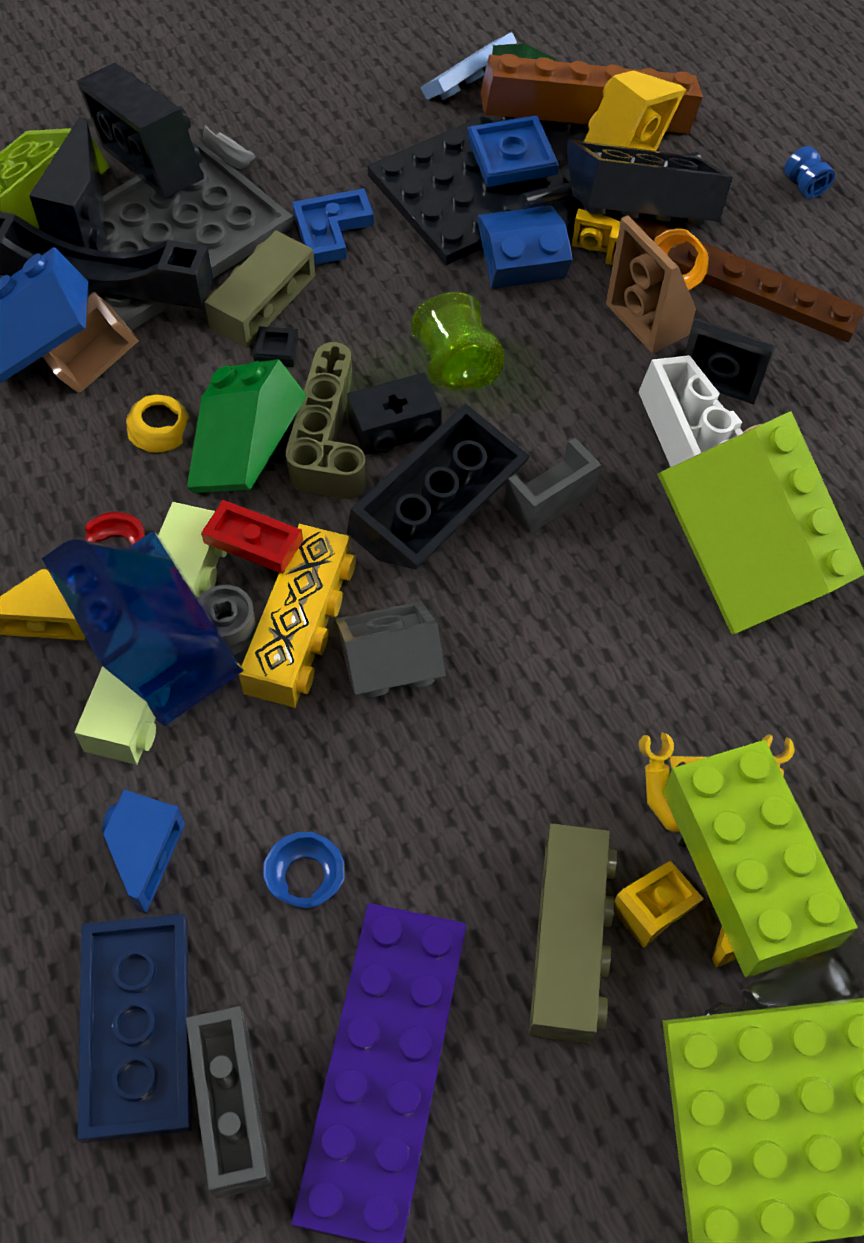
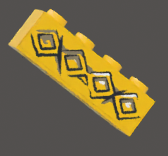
(297, 617)

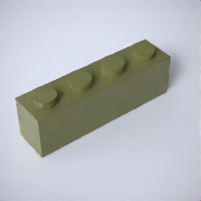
(571, 935)

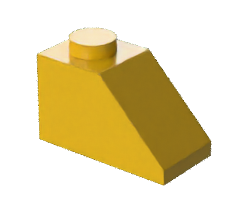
(38, 610)

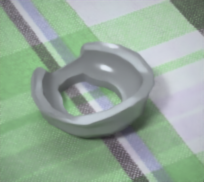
(227, 149)

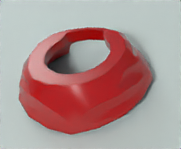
(113, 525)

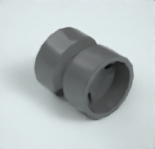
(233, 616)

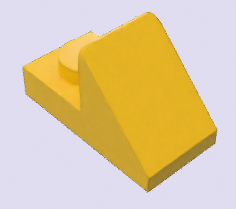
(655, 902)

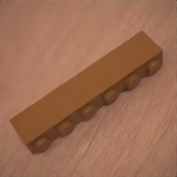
(568, 90)

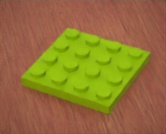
(770, 1122)

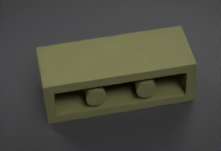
(260, 288)

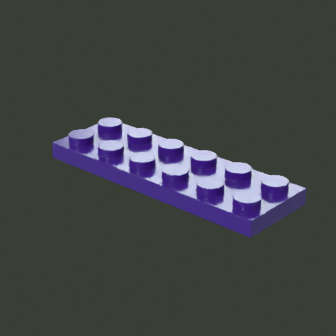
(381, 1078)

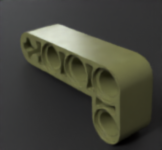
(312, 454)

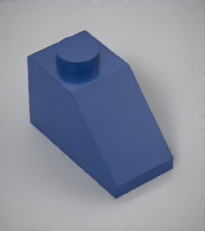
(141, 841)

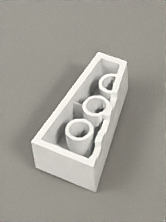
(685, 409)

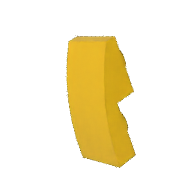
(596, 233)

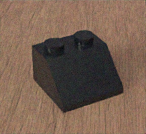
(730, 359)

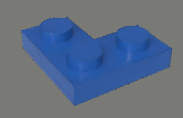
(325, 217)

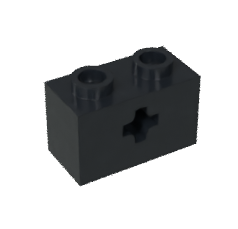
(394, 413)

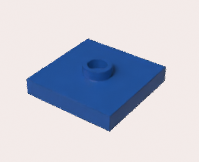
(512, 151)

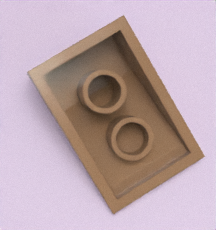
(648, 290)

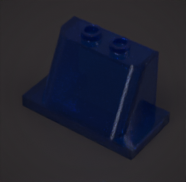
(144, 621)

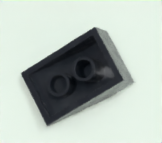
(71, 192)

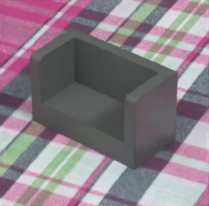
(553, 490)

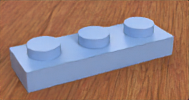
(468, 70)

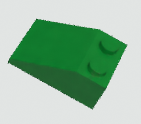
(241, 424)

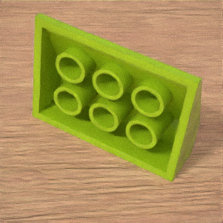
(24, 164)
(761, 523)

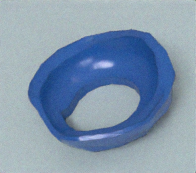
(303, 846)

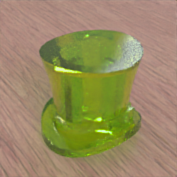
(455, 339)

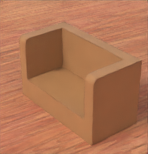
(93, 349)

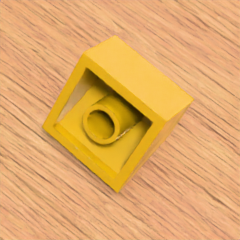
(634, 111)

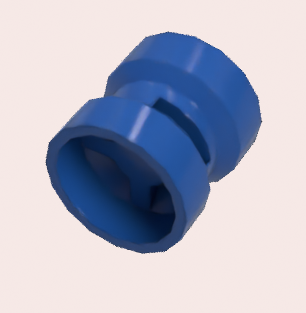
(808, 171)

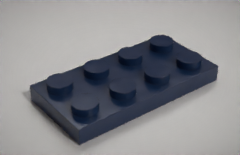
(134, 1029)

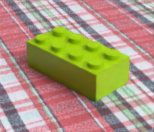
(757, 858)

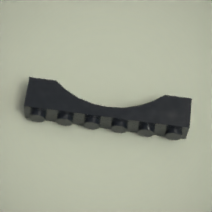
(164, 273)

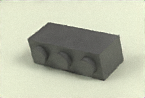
(228, 1103)

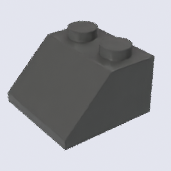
(391, 648)

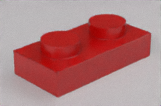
(252, 536)

